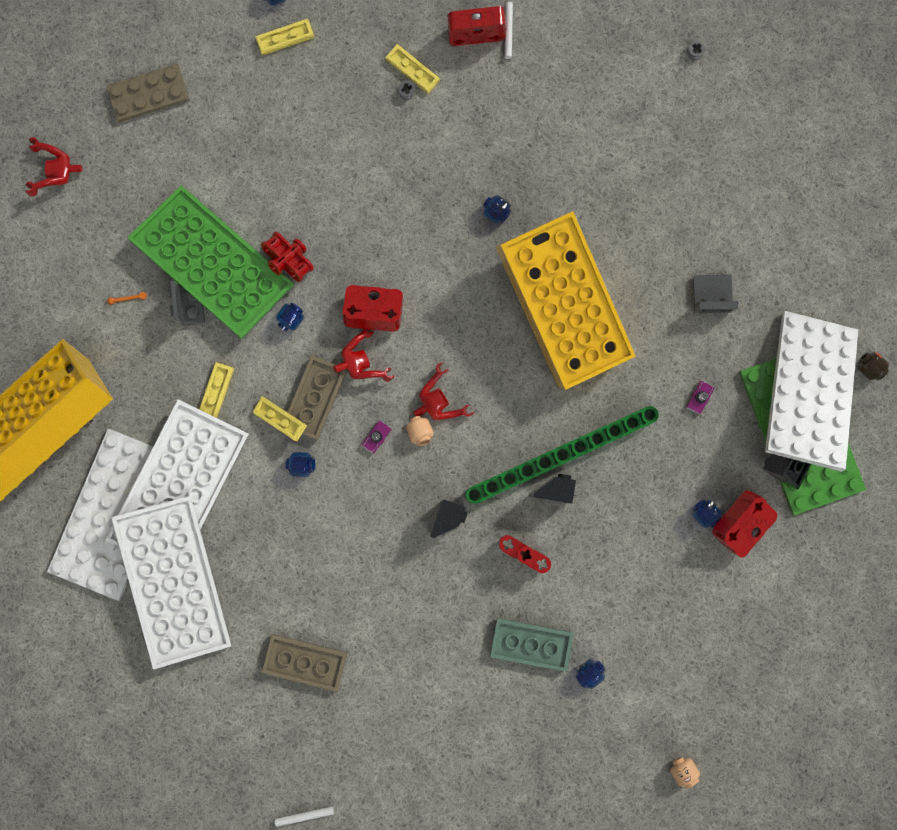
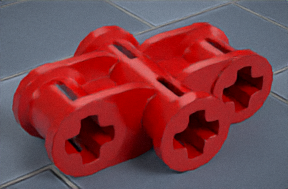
(287, 256)
(531, 560)

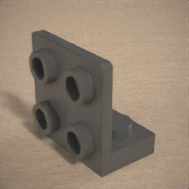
(713, 294)
(185, 307)

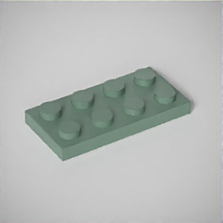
(531, 644)

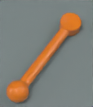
(142, 295)

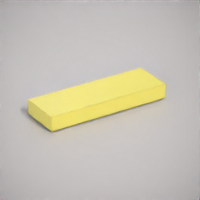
(284, 37)
(412, 69)
(216, 389)
(279, 418)

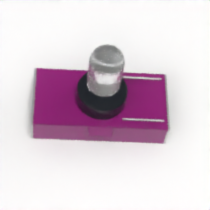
(700, 397)
(376, 436)

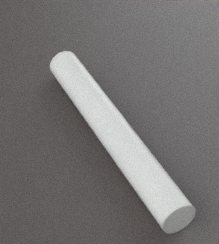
(508, 32)
(304, 816)

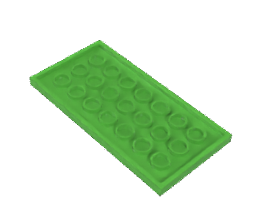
(210, 262)
(820, 483)

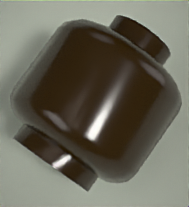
(873, 366)

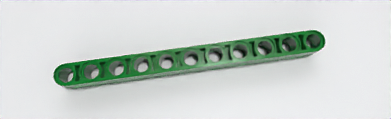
(571, 453)

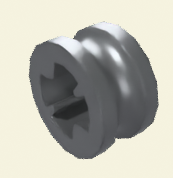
(695, 56)
(411, 92)

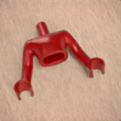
(56, 170)
(358, 361)
(435, 401)

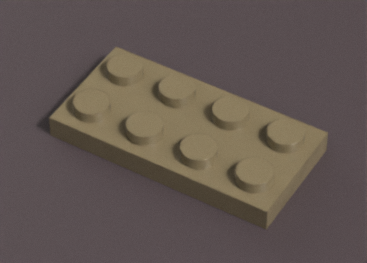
(148, 93)
(316, 395)
(304, 662)

